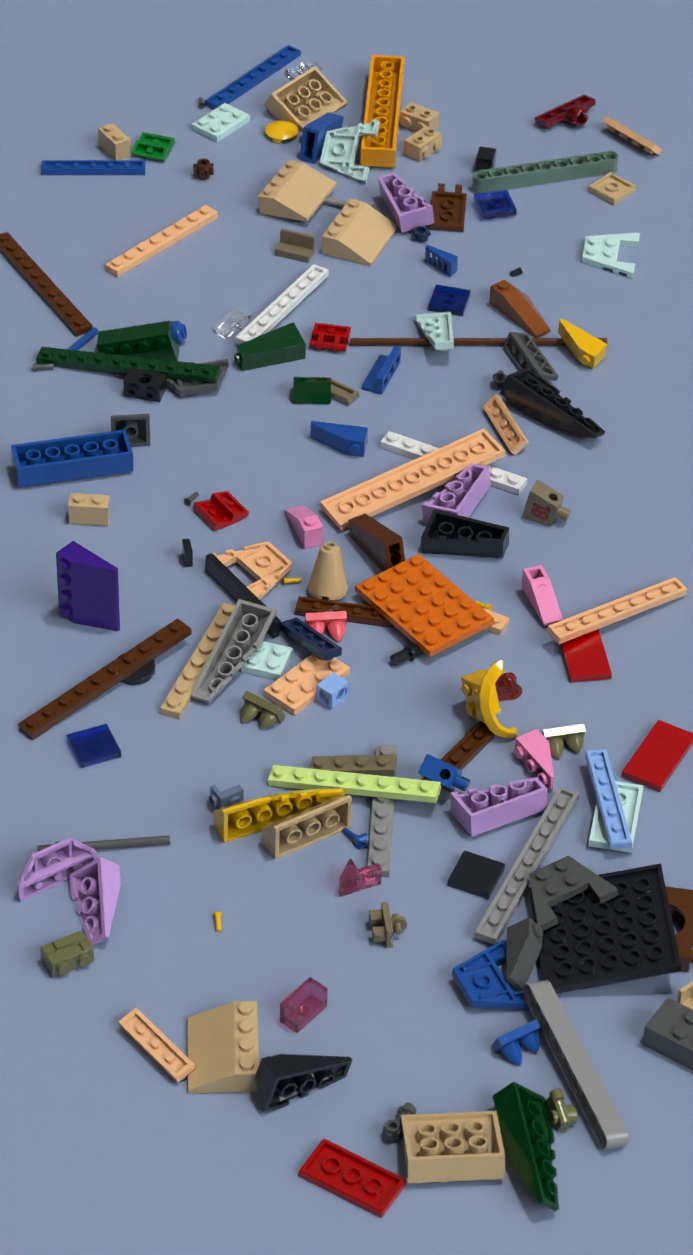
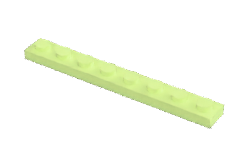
(355, 783)

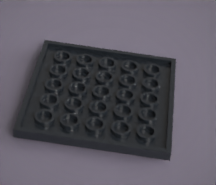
(614, 939)

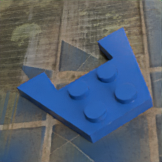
(485, 984)

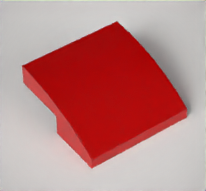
(220, 510)

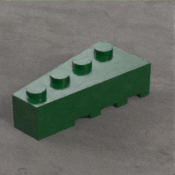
(144, 341)

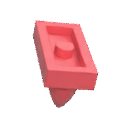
(333, 621)

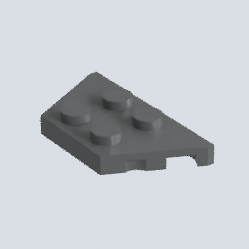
(189, 388)

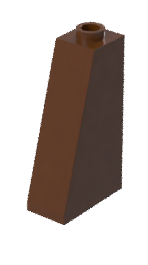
(377, 541)

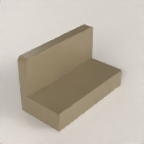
(295, 245)

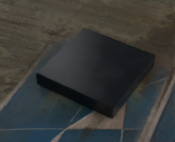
(476, 874)

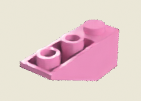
(541, 594)
(536, 755)

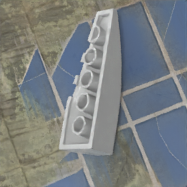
(234, 647)

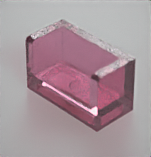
(303, 1004)

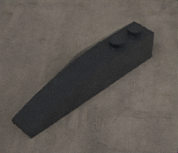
(543, 402)

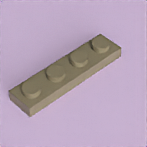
(363, 764)

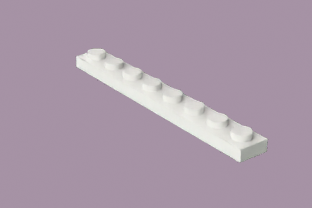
(283, 304)
(415, 449)

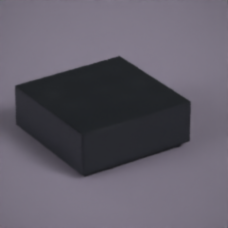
(187, 553)

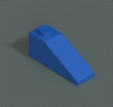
(343, 438)

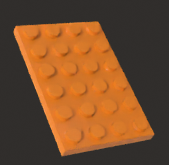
(424, 605)

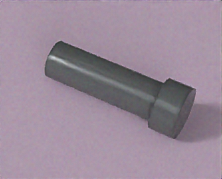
(42, 367)

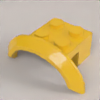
(483, 700)

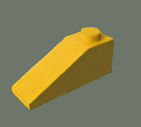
(583, 345)

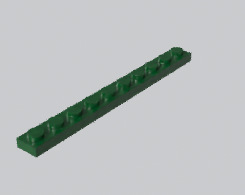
(122, 364)

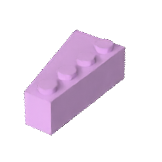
(462, 494)
(498, 805)

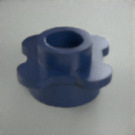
(421, 234)

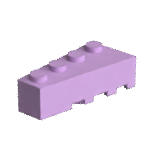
(404, 205)

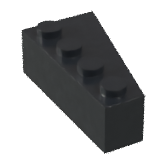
(463, 536)

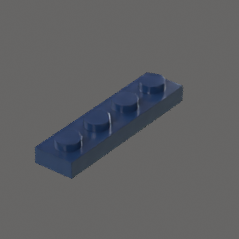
(311, 639)

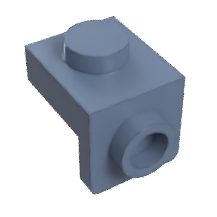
(227, 797)

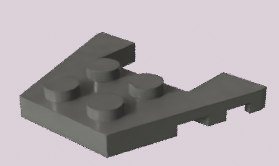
(562, 881)

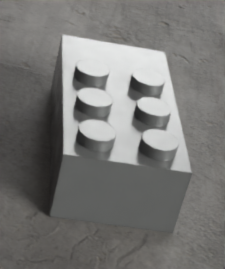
(671, 1032)

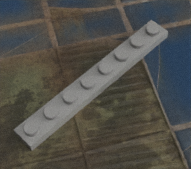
(382, 824)

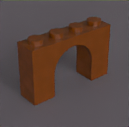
(681, 911)

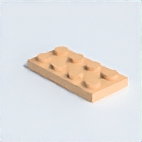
(298, 686)

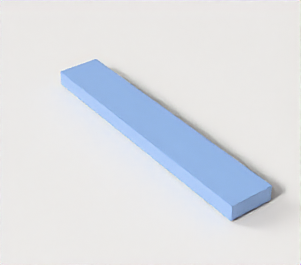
(608, 799)

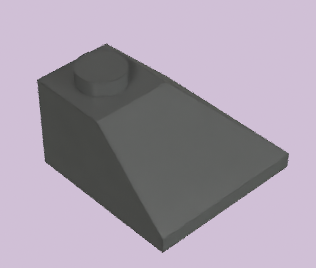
(136, 426)

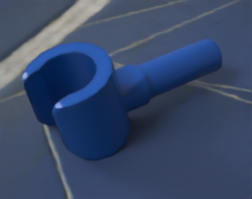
(359, 840)

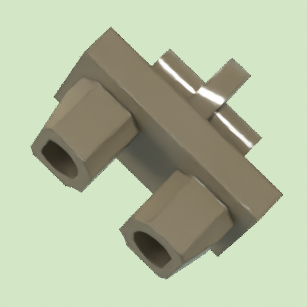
(389, 925)

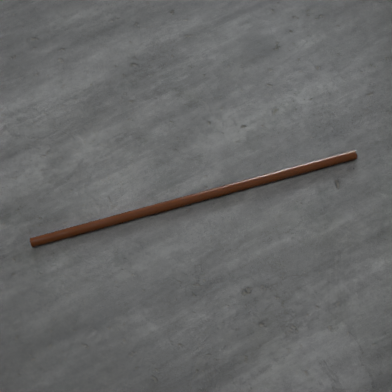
(457, 341)

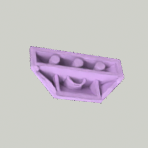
(52, 867)

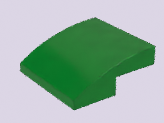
(153, 146)

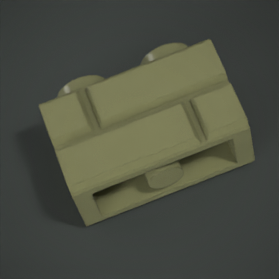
(67, 954)

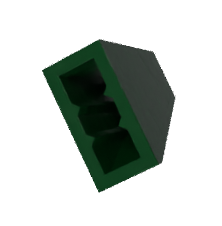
(271, 348)

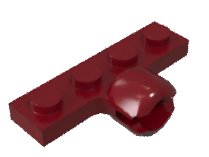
(570, 112)

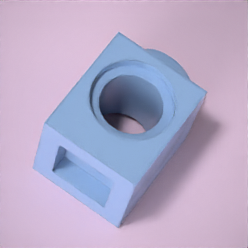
(332, 690)

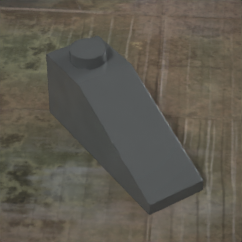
(523, 948)

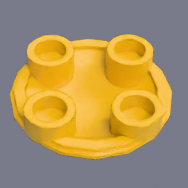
(281, 131)

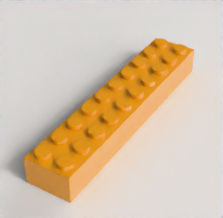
(383, 104)

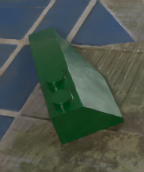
(528, 1140)

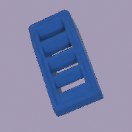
(445, 261)

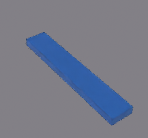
(93, 167)

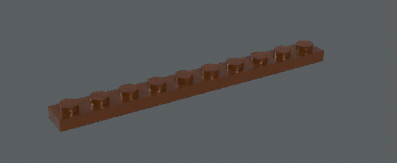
(43, 285)
(104, 679)

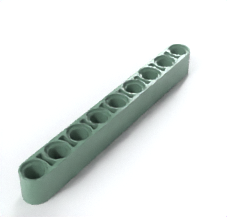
(544, 172)

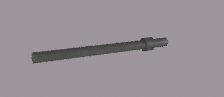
(122, 843)

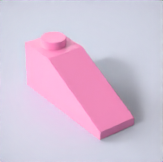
(306, 526)

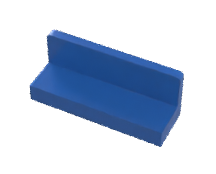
(382, 371)

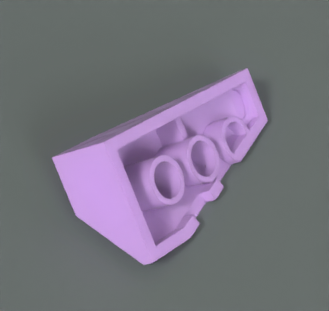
(96, 894)

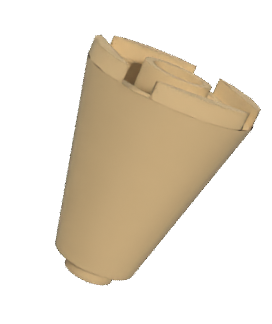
(328, 574)

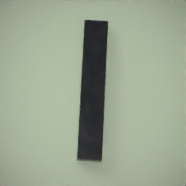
(236, 588)

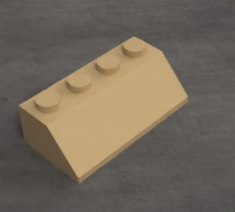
(308, 826)

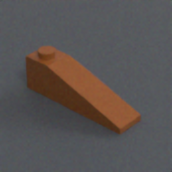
(518, 308)

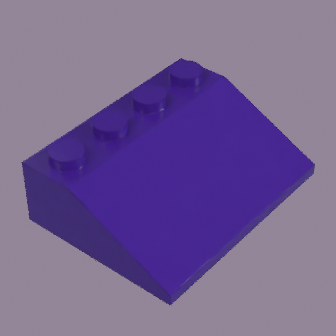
(87, 588)

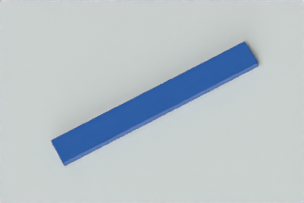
(253, 77)

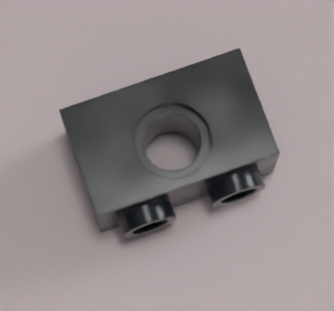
(145, 384)

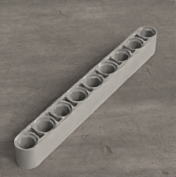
(575, 1065)

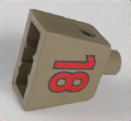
(544, 505)

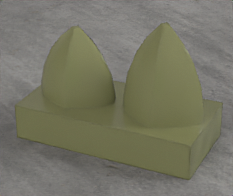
(254, 704)
(572, 735)

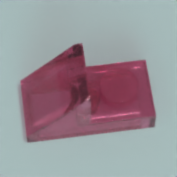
(356, 879)

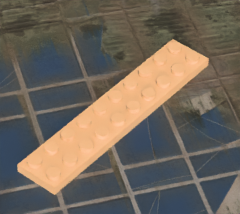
(412, 478)

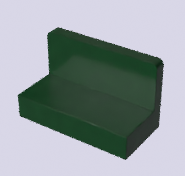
(312, 390)

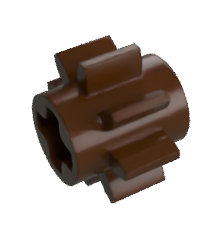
(203, 169)

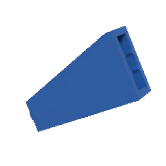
(315, 134)

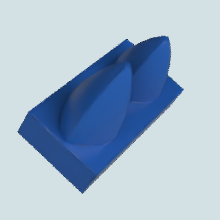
(509, 1042)

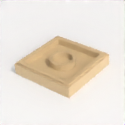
(612, 188)

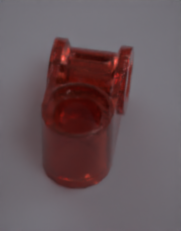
(505, 686)

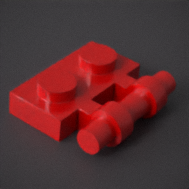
(331, 333)

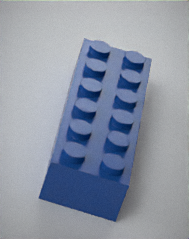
(72, 458)

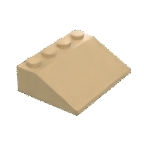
(305, 99)
(295, 192)
(358, 233)
(224, 1049)
(452, 1147)

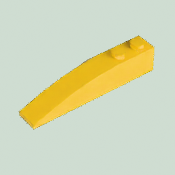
(254, 814)

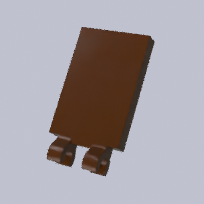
(448, 209)

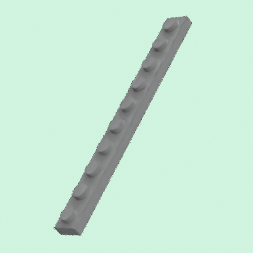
(527, 862)

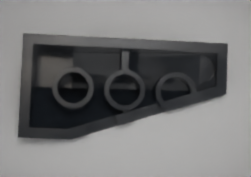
(290, 1075)

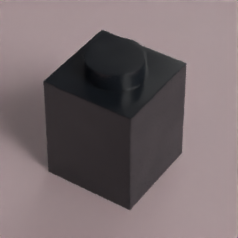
(485, 158)

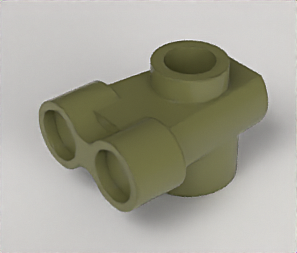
(560, 1113)

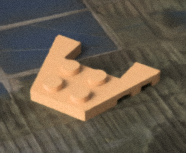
(261, 562)

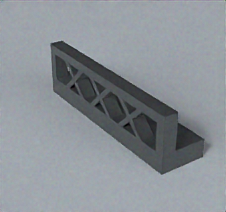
(528, 355)

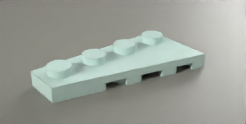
(437, 329)

